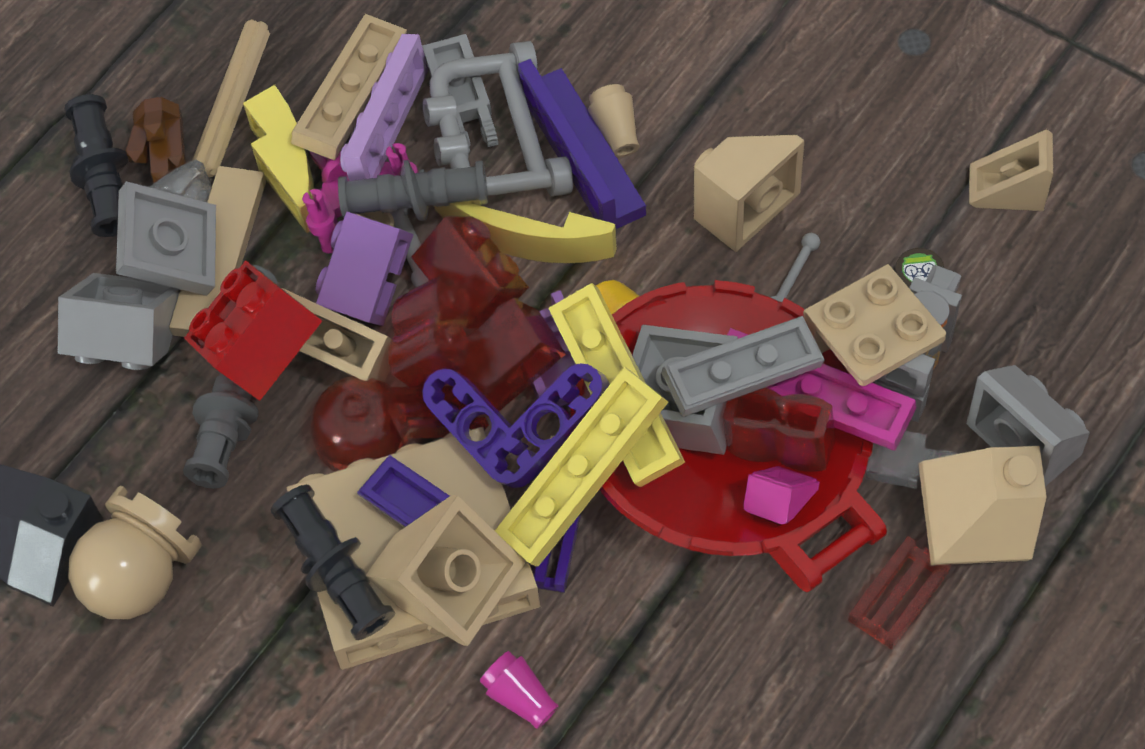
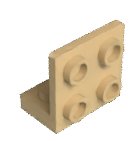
(874, 325)

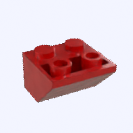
(251, 330)

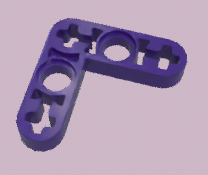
(506, 438)

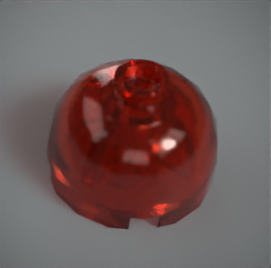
(353, 423)

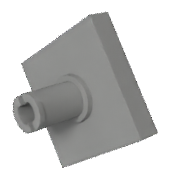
(166, 239)

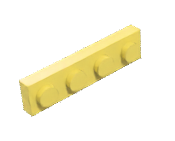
(597, 341)
(581, 467)

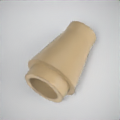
(614, 116)

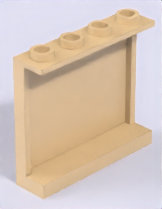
(454, 472)

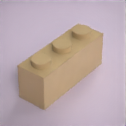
(346, 344)

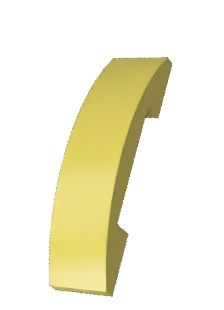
(577, 242)

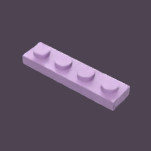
(386, 110)

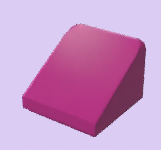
(778, 493)

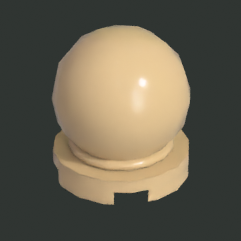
(127, 561)

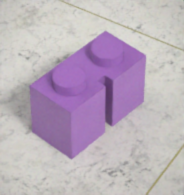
(359, 268)

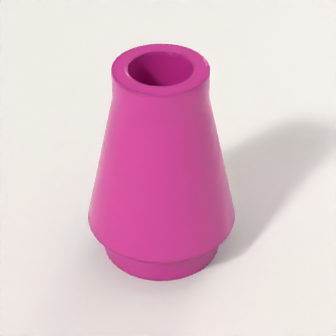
(518, 689)

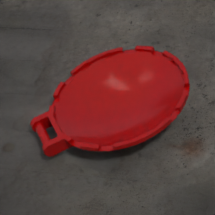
(705, 496)

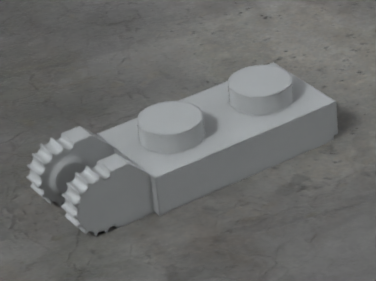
(467, 91)

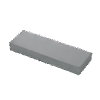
(742, 366)

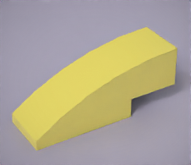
(282, 162)

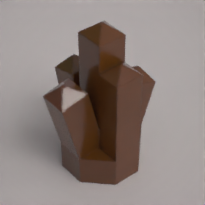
(157, 132)

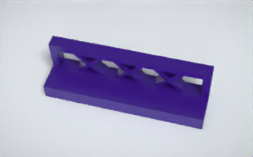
(576, 136)

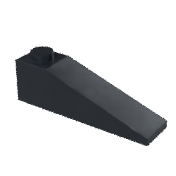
(40, 531)

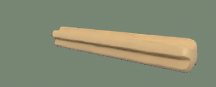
(231, 96)

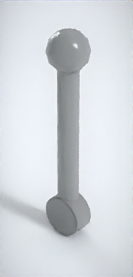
(810, 243)

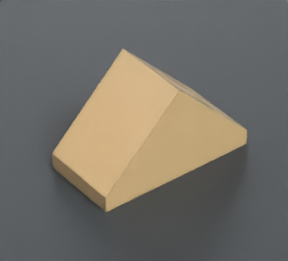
(1014, 175)

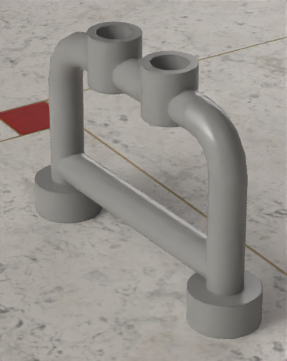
(452, 147)

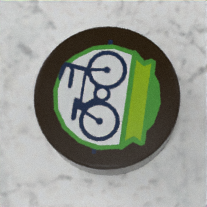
(916, 263)

